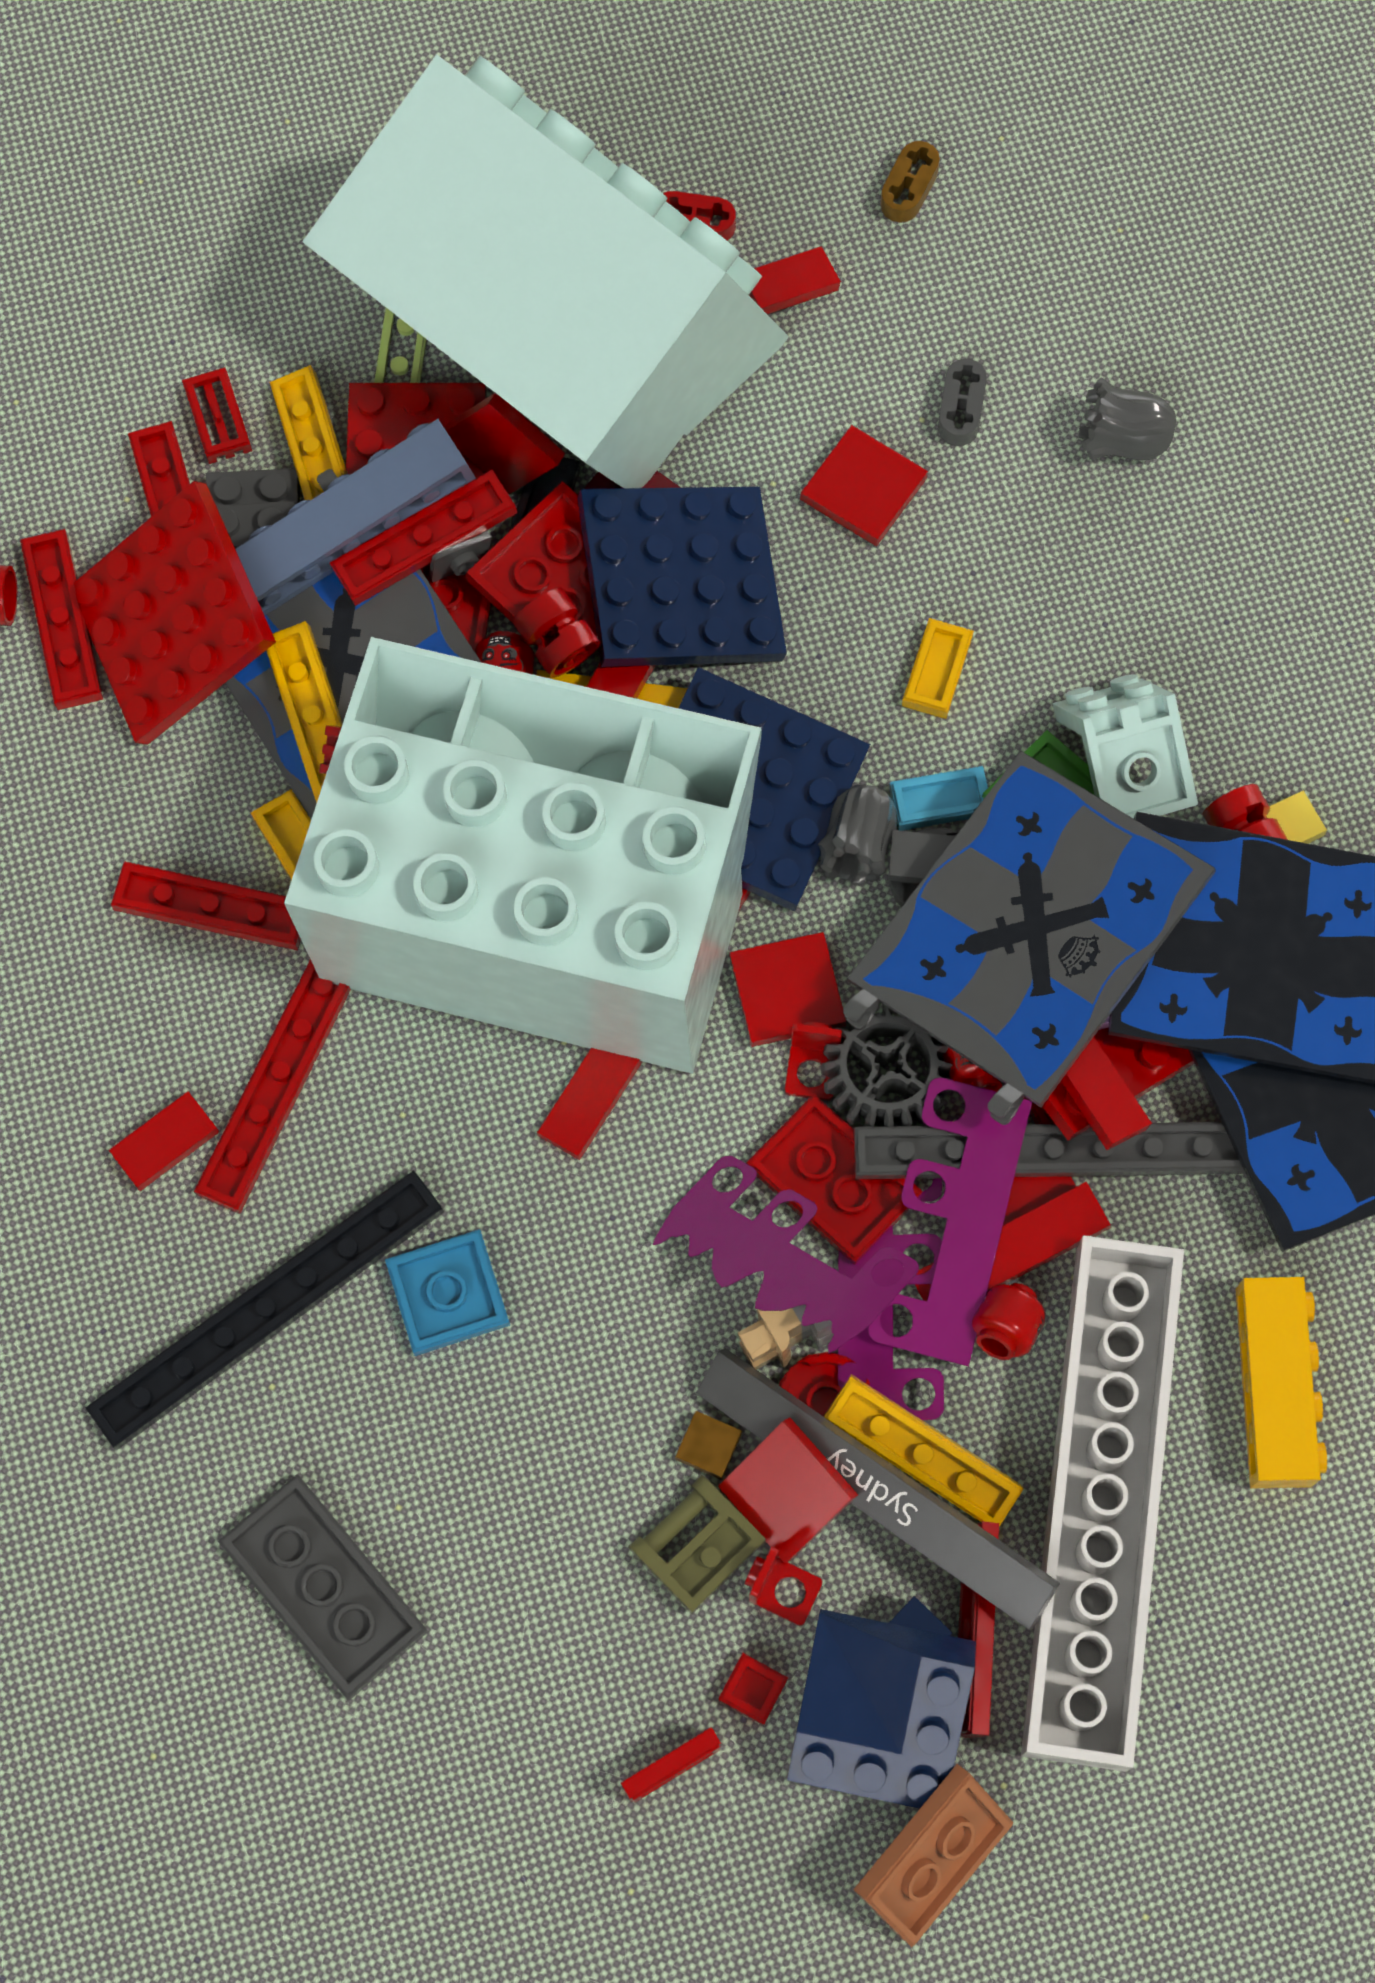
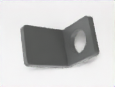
(460, 557)

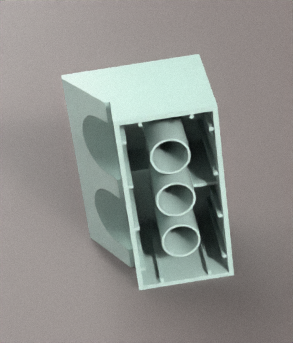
(547, 270)
(528, 853)

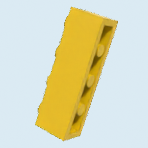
(1279, 1383)

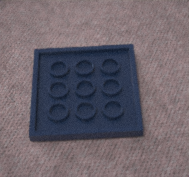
(681, 576)
(795, 785)

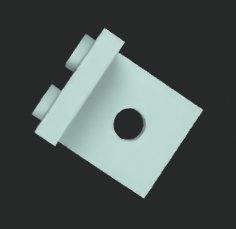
(1127, 724)

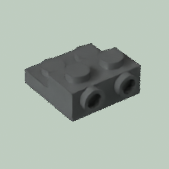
(253, 499)

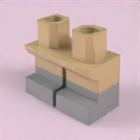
(777, 1333)

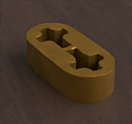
(918, 184)

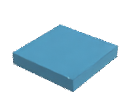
(447, 1292)

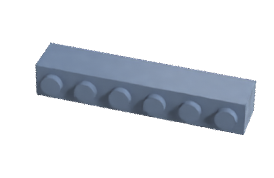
(354, 509)

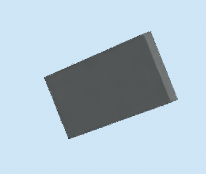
(323, 1587)

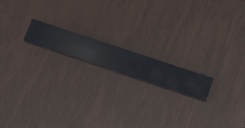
(264, 1310)

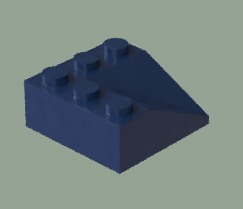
(881, 1709)

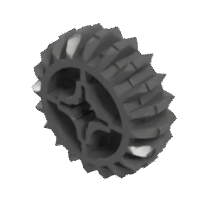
(873, 1056)

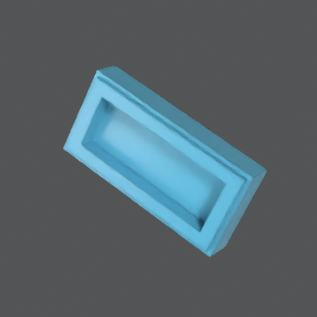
(938, 797)

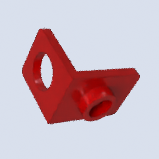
(808, 1045)
(766, 1575)

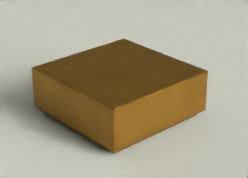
(708, 1445)

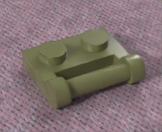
(709, 1556)

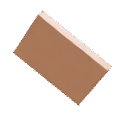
(934, 1855)

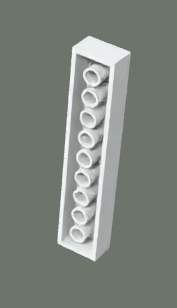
(1104, 1504)

